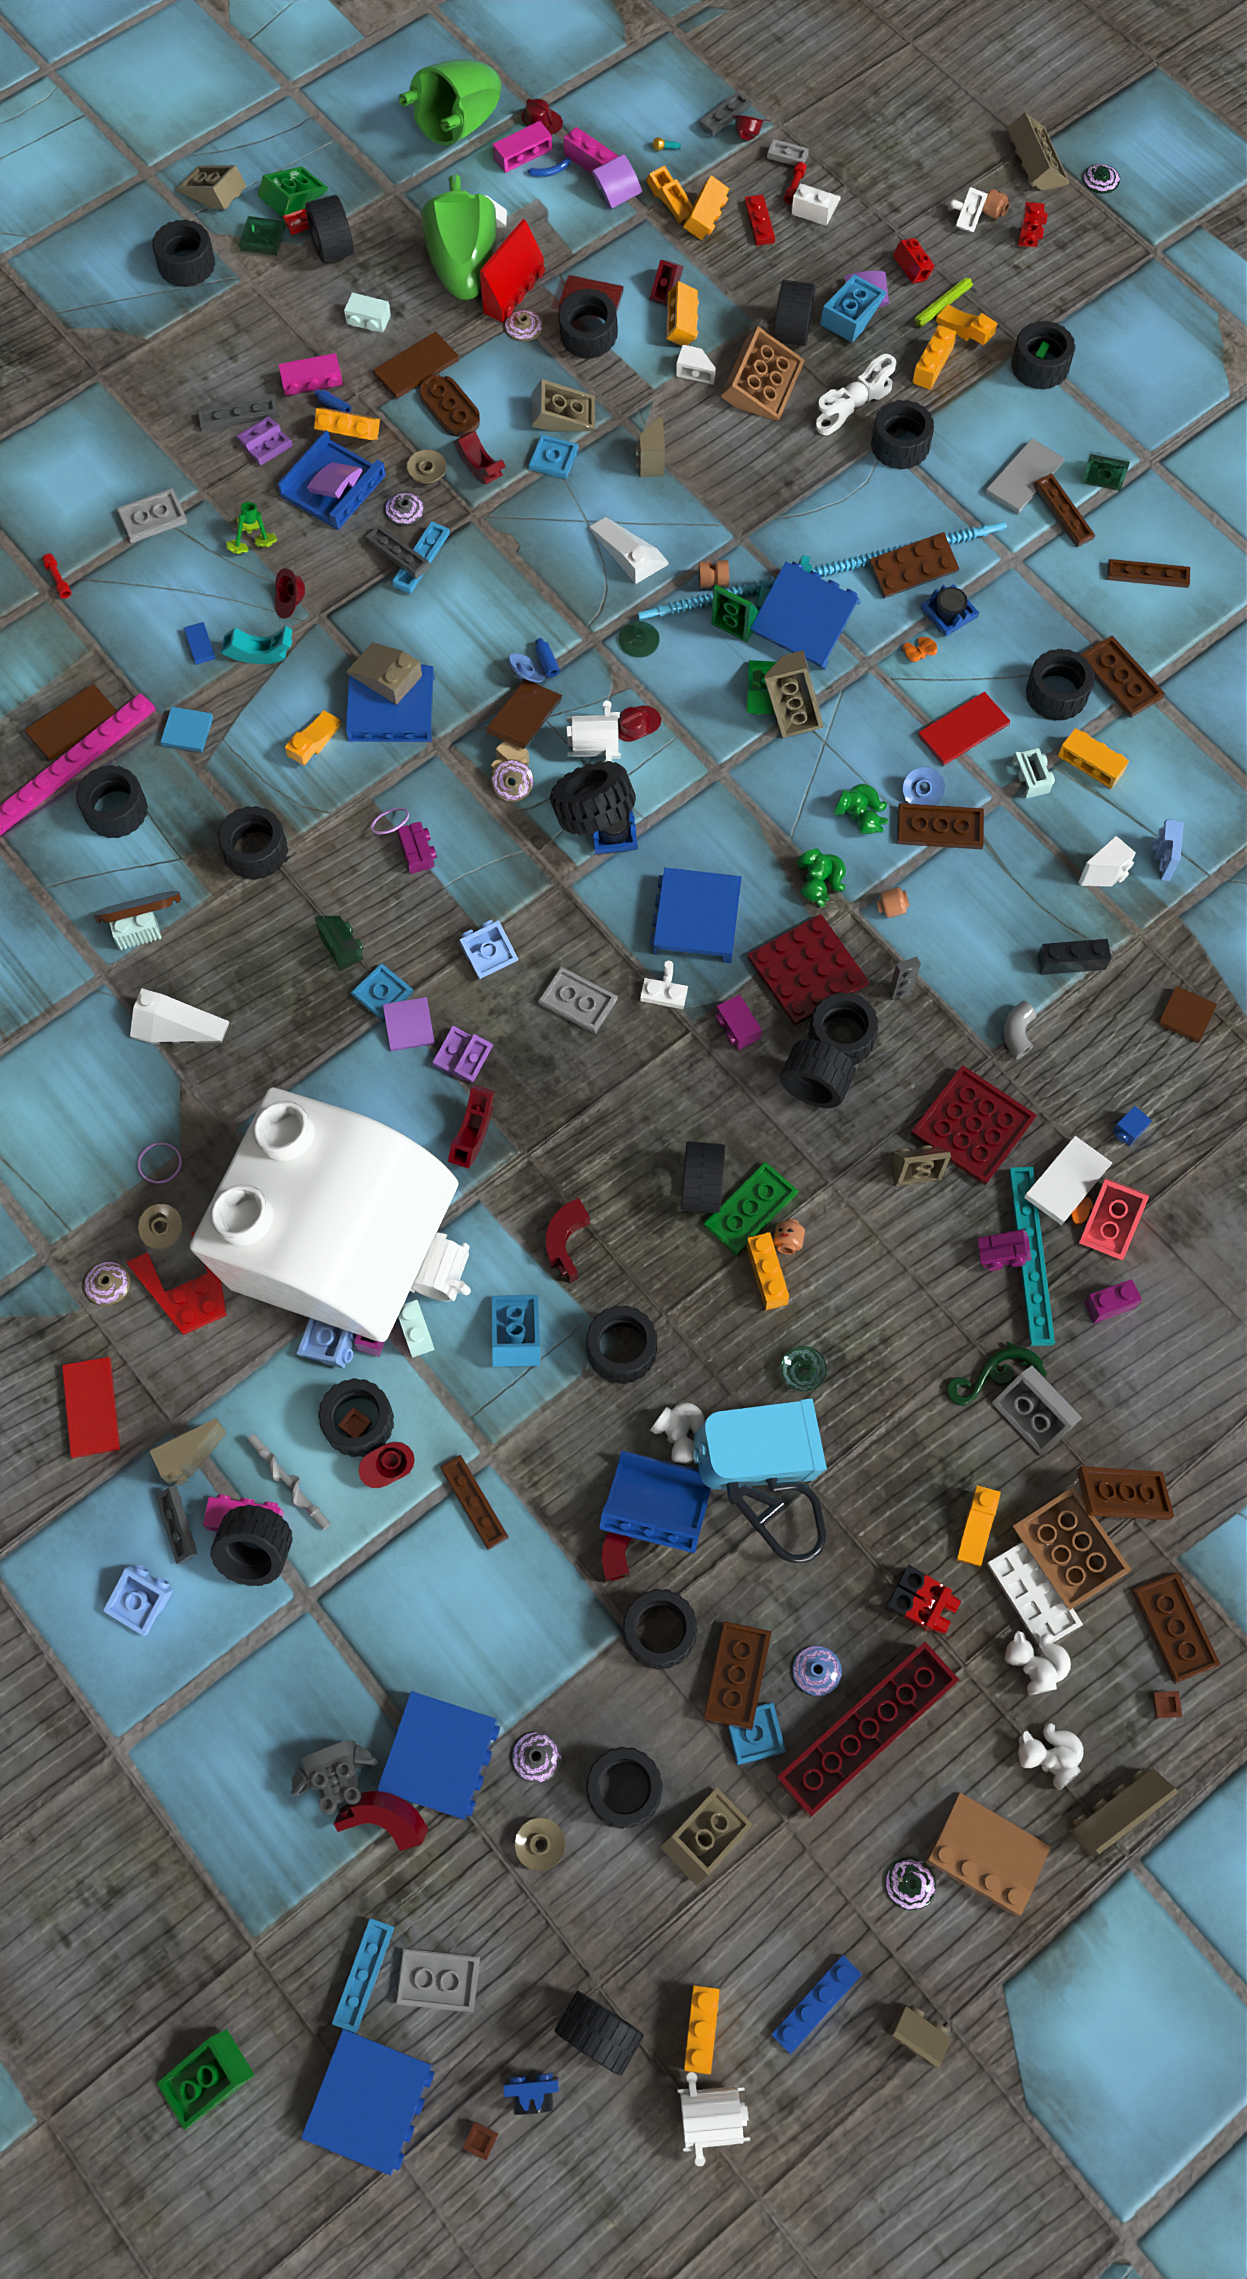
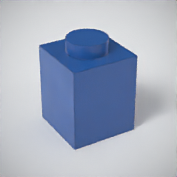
(1131, 1126)

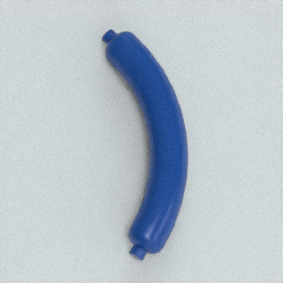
(551, 170)

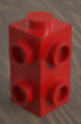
(1031, 224)
(913, 260)

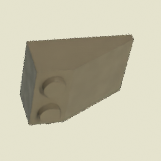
(213, 185)
(562, 408)
(386, 671)
(919, 1165)
(186, 1453)
(706, 1836)

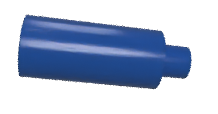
(331, 401)
(546, 658)

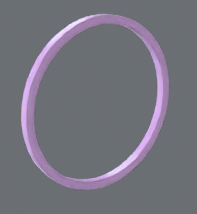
(393, 829)
(164, 1181)

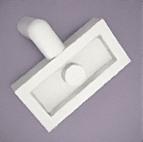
(969, 209)
(664, 991)

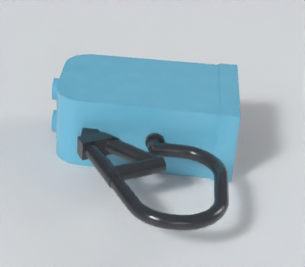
(764, 1448)

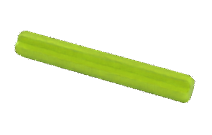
(948, 298)

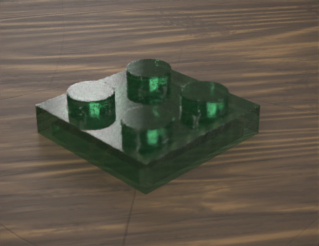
(262, 235)

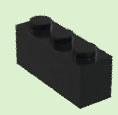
(1074, 956)

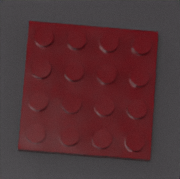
(806, 968)
(974, 1124)

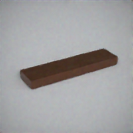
(1064, 510)
(1148, 573)
(474, 1502)

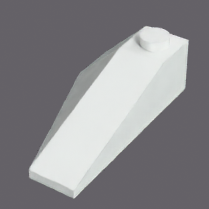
(630, 552)
(164, 1019)

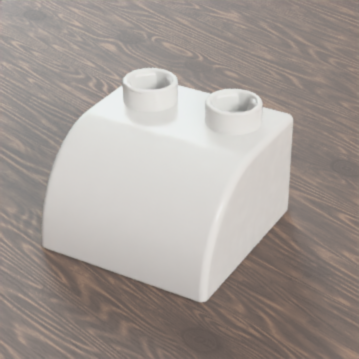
(325, 1214)

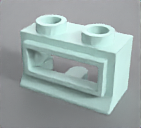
(1034, 787)

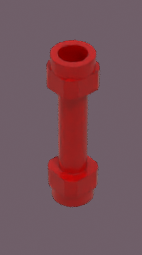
(799, 172)
(61, 586)

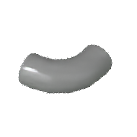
(1015, 1028)

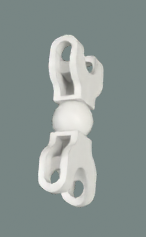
(843, 401)

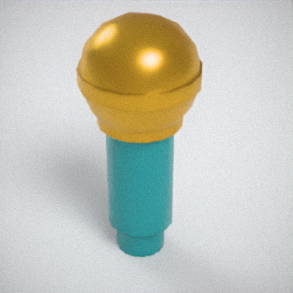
(659, 144)

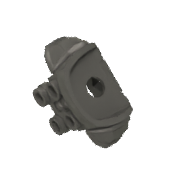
(333, 1774)

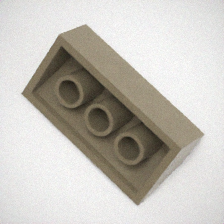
(1037, 153)
(793, 695)
(1122, 1811)

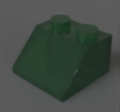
(1105, 471)
(339, 940)

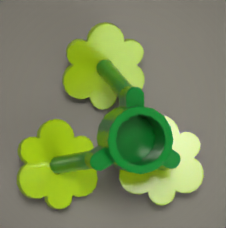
(248, 521)

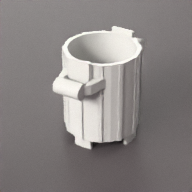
(594, 735)
(442, 1270)
(711, 2117)

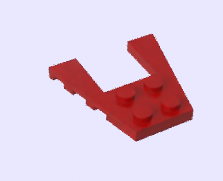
(188, 1304)

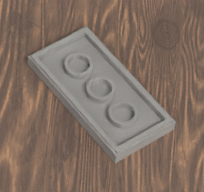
(1016, 482)

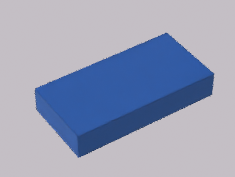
(199, 643)

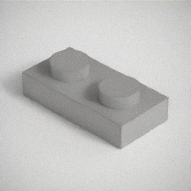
(787, 152)

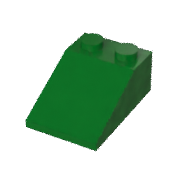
(290, 190)
(732, 613)
(757, 692)
(205, 2078)

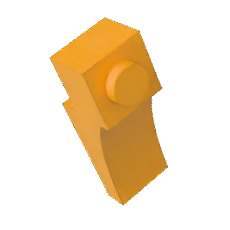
(670, 193)
(967, 325)
(313, 738)
(978, 1525)

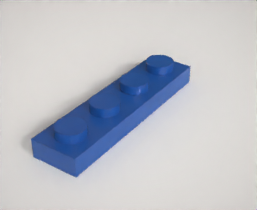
(816, 2004)

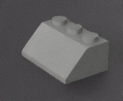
(1036, 1410)

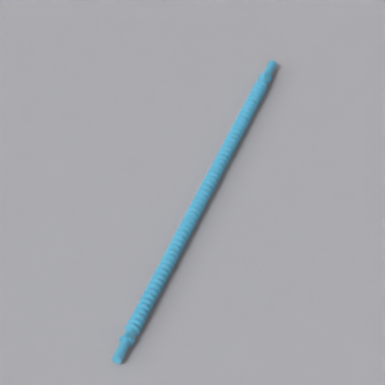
(661, 610)

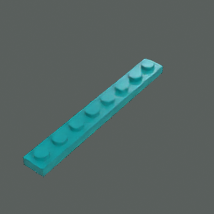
(1034, 1271)

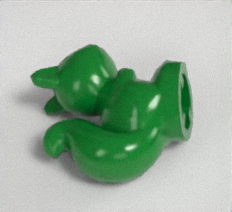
(855, 804)
(819, 868)

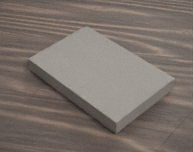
(151, 515)
(578, 1000)
(438, 1980)

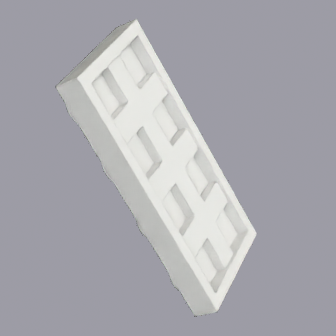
(1032, 1595)

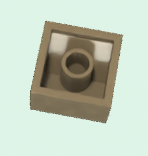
(651, 450)
(920, 2036)

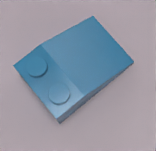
(852, 308)
(515, 1330)

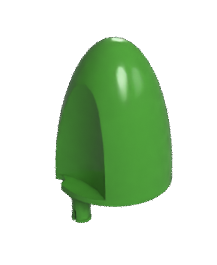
(452, 98)
(459, 238)

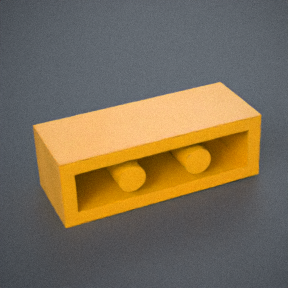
(706, 208)
(682, 314)
(934, 357)
(347, 423)
(1093, 758)
(767, 1271)
(701, 2029)

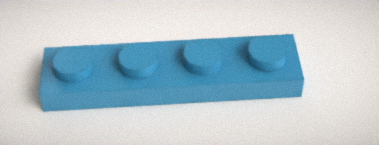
(427, 547)
(363, 1975)

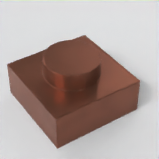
(355, 1423)
(1167, 1704)
(480, 2140)

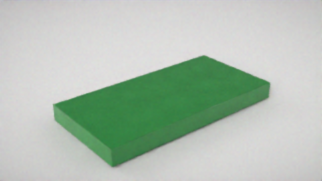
(750, 1208)

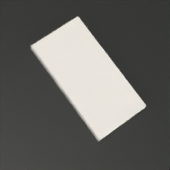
(1068, 1180)

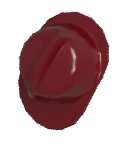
(539, 110)
(748, 126)
(289, 592)
(637, 722)
(386, 1464)

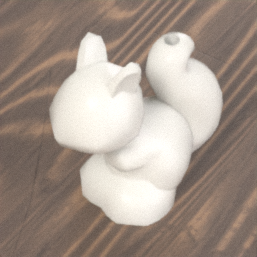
(676, 1425)
(1042, 1670)
(1060, 1761)

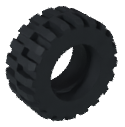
(592, 797)

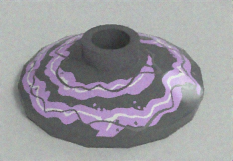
(405, 509)
(539, 1770)

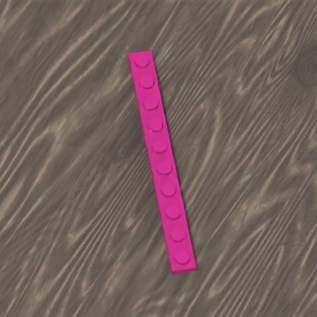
(74, 761)

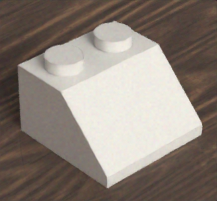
(814, 204)
(1108, 865)

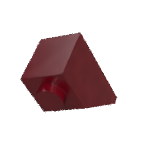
(666, 277)

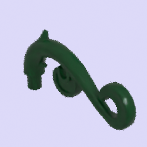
(989, 1370)

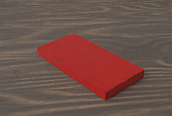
(964, 728)
(91, 1407)

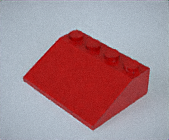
(511, 273)

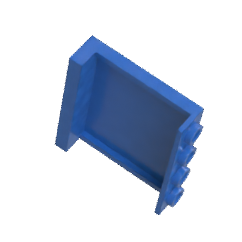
(325, 508)
(805, 613)
(380, 720)
(696, 912)
(656, 1502)
(439, 1755)
(368, 2102)

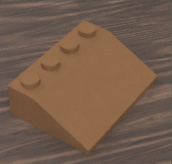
(762, 376)
(1071, 1548)
(988, 1855)

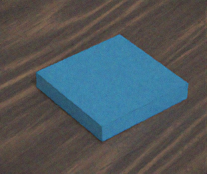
(553, 456)
(187, 729)
(381, 988)
(763, 1740)

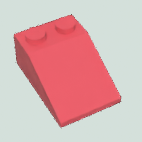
(1114, 1218)

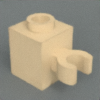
(509, 751)

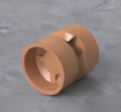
(713, 574)

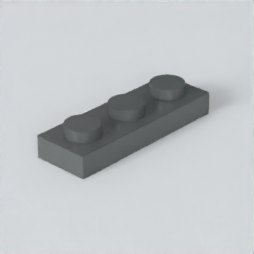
(722, 115)
(904, 978)
(176, 1525)

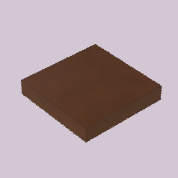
(1187, 1014)

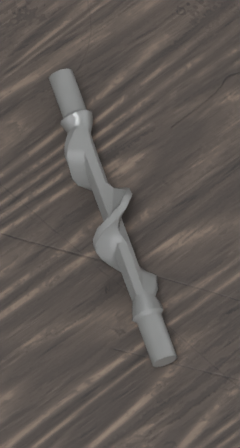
(290, 1480)

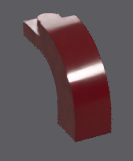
(477, 459)
(473, 1128)
(562, 1225)
(613, 1557)
(387, 1811)

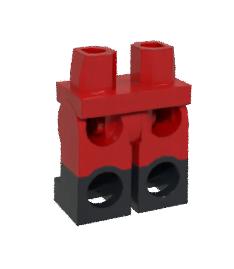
(922, 1600)

